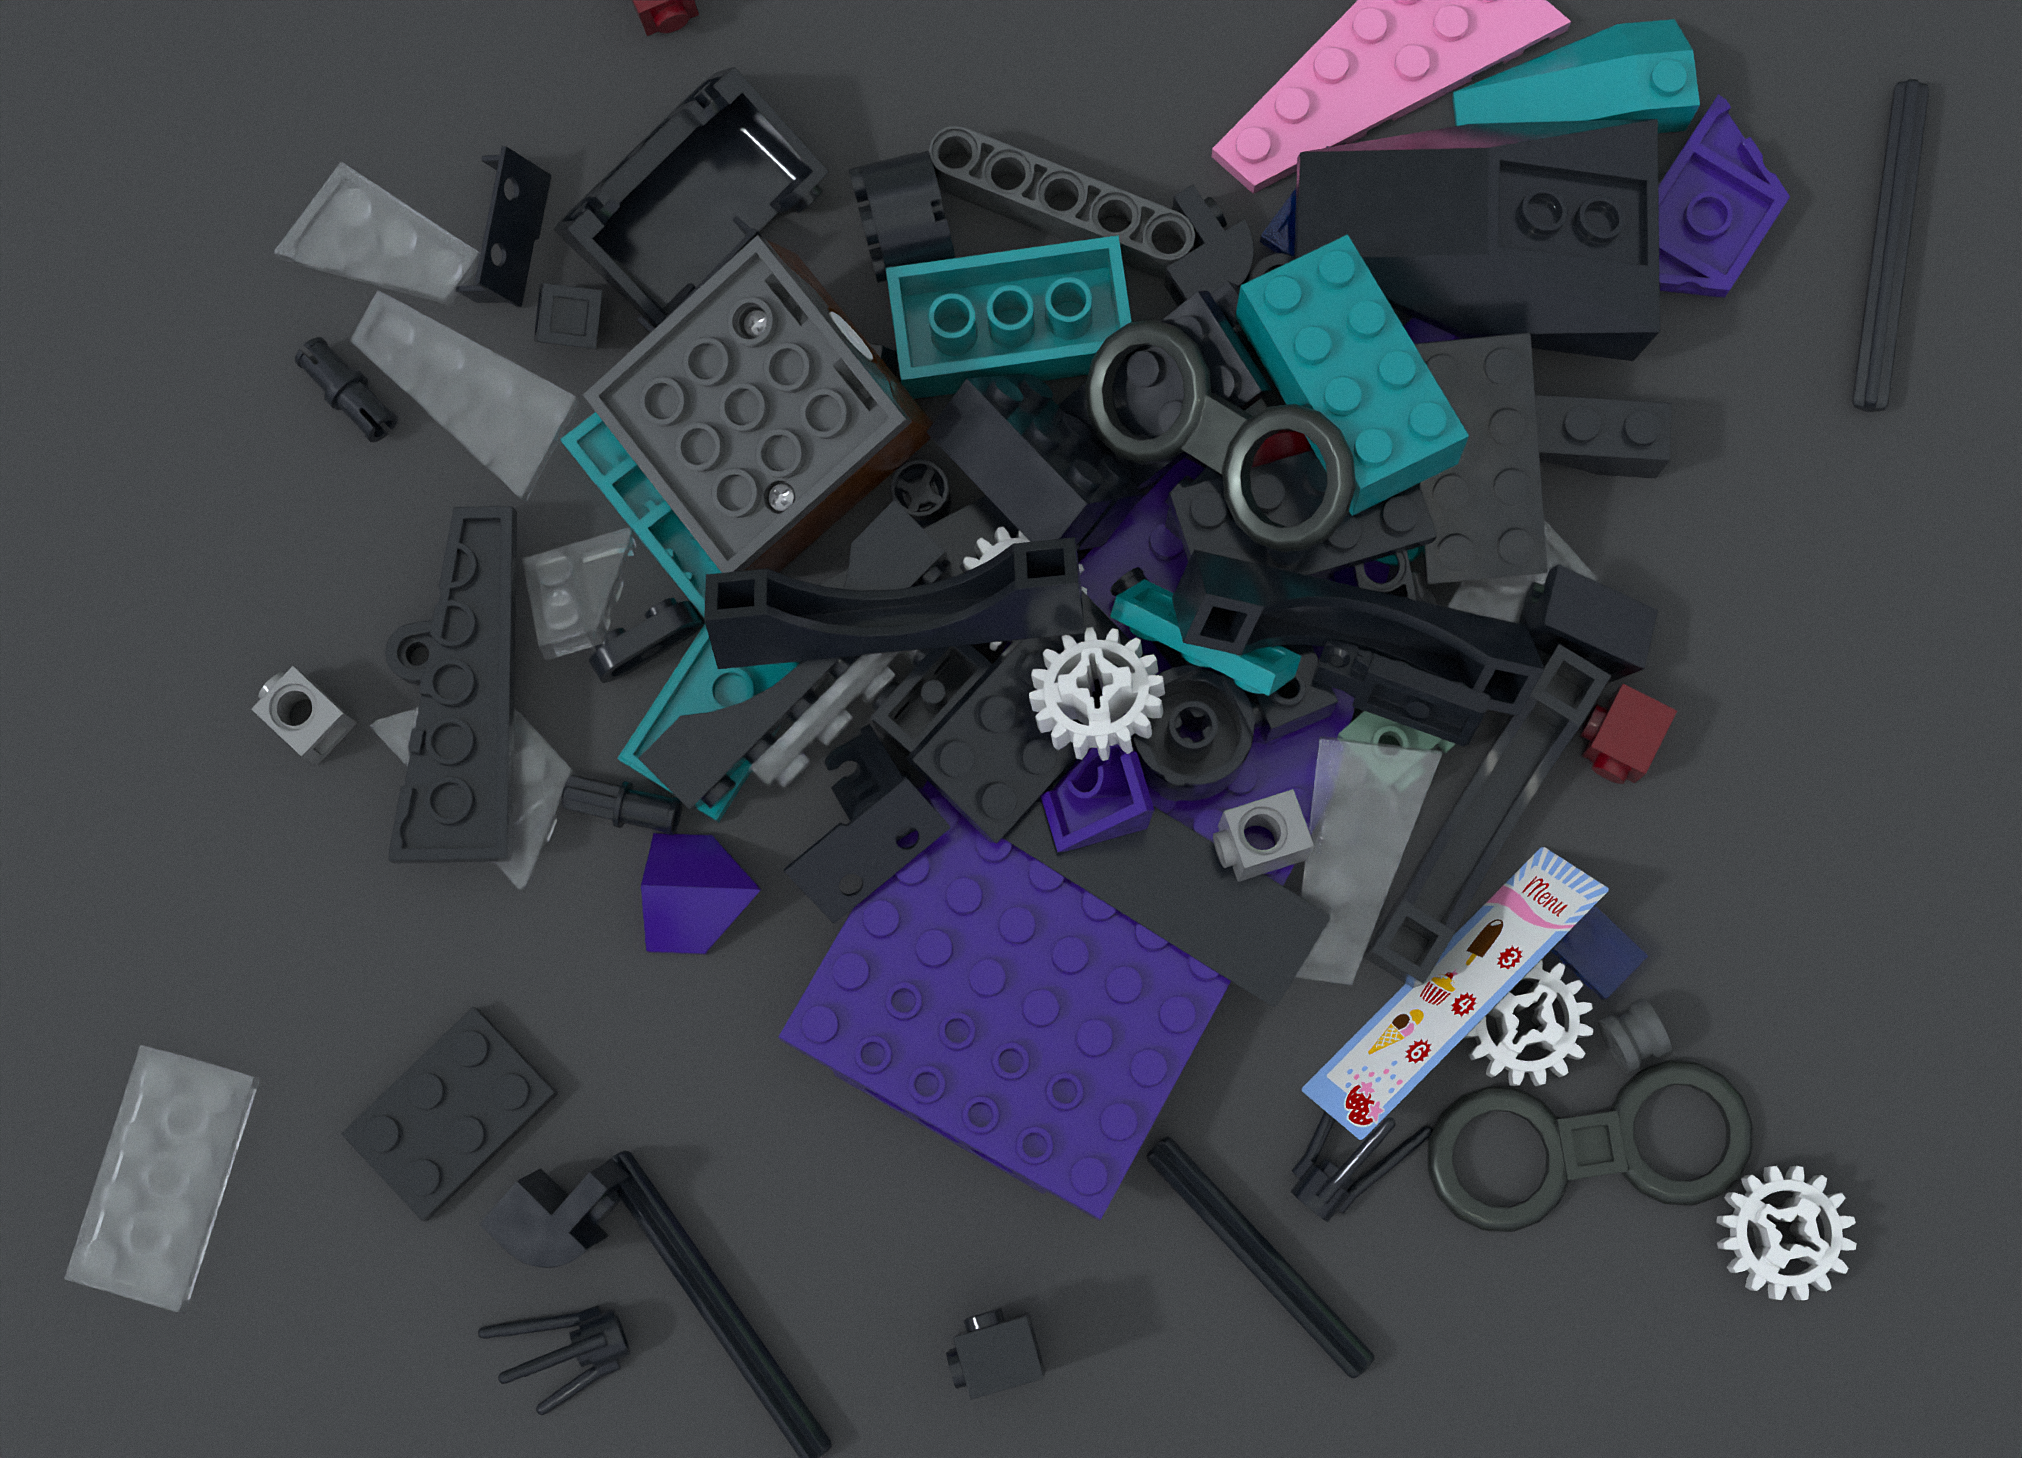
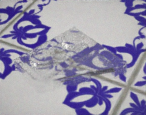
(575, 590)

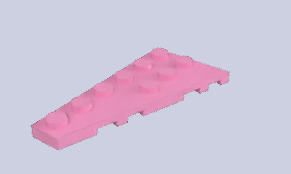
(1375, 68)

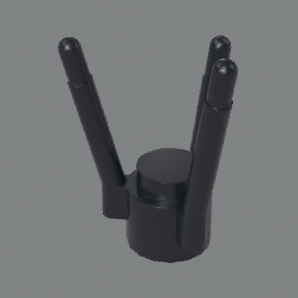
(1331, 1187)
(597, 1342)

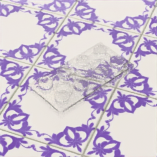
(826, 717)
(162, 1179)

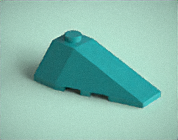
(1610, 75)

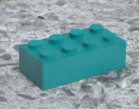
(1006, 313)
(1346, 354)

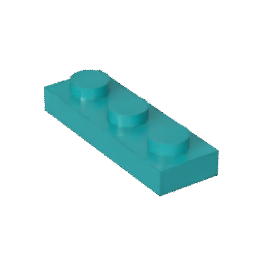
(1152, 617)

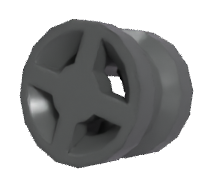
(1635, 1036)

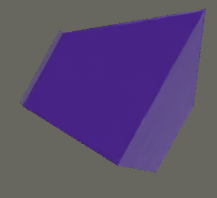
(1098, 800)
(691, 893)

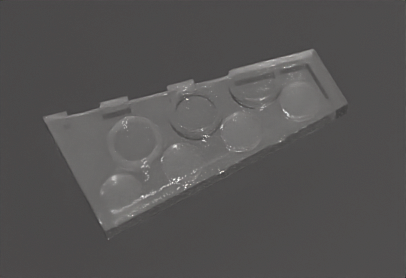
(484, 400)
(1359, 829)

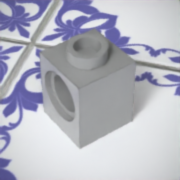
(323, 728)
(1277, 814)

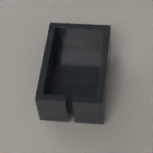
(1035, 460)

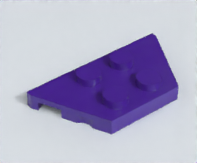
(1714, 207)

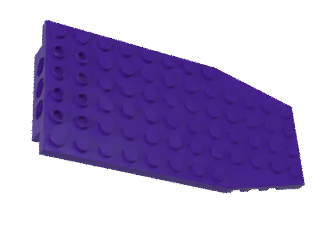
(1018, 1000)

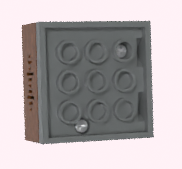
(759, 411)

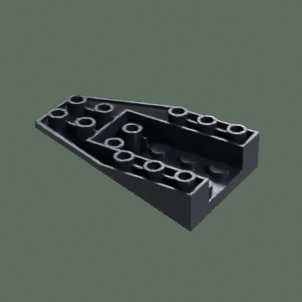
(1502, 228)

